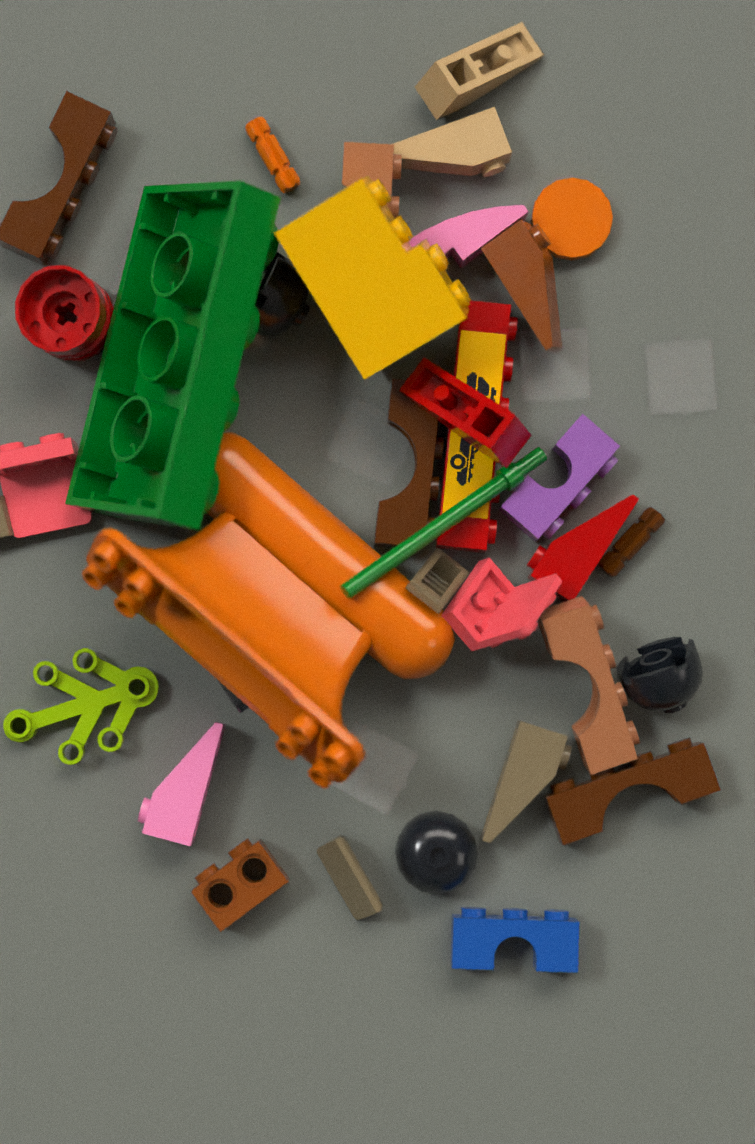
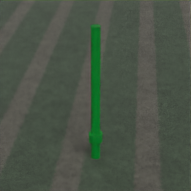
(505, 479)

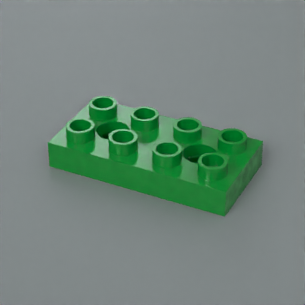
(175, 352)

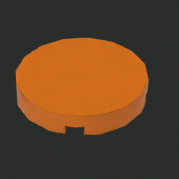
(573, 217)

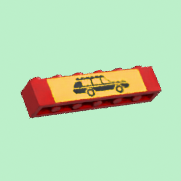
(483, 366)

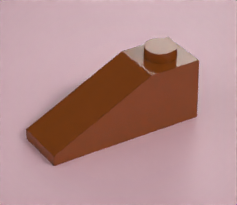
(529, 276)

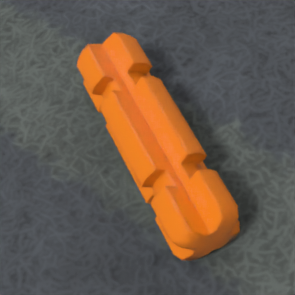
(272, 154)

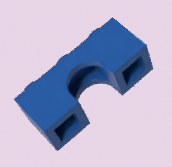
(478, 936)

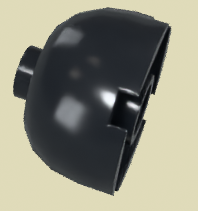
(281, 297)
(663, 675)
(436, 852)

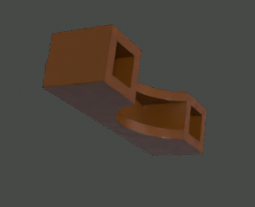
(36, 225)
(408, 510)
(580, 808)

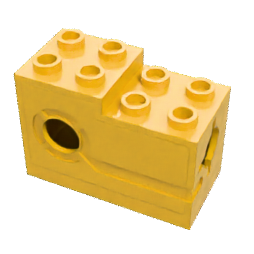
(369, 277)

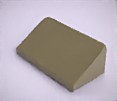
(349, 878)

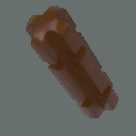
(631, 542)

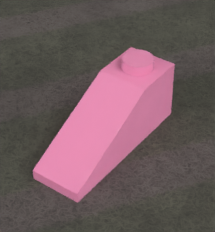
(179, 800)

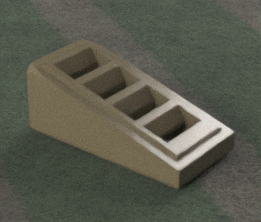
(437, 580)

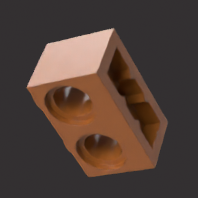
(246, 892)

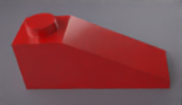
(466, 412)
(580, 550)

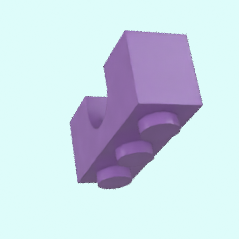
(586, 453)

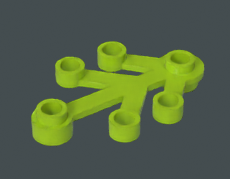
(88, 702)

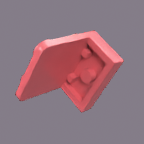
(37, 485)
(493, 610)

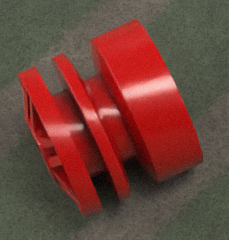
(46, 300)

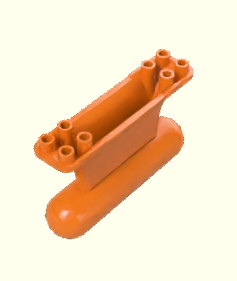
(266, 607)

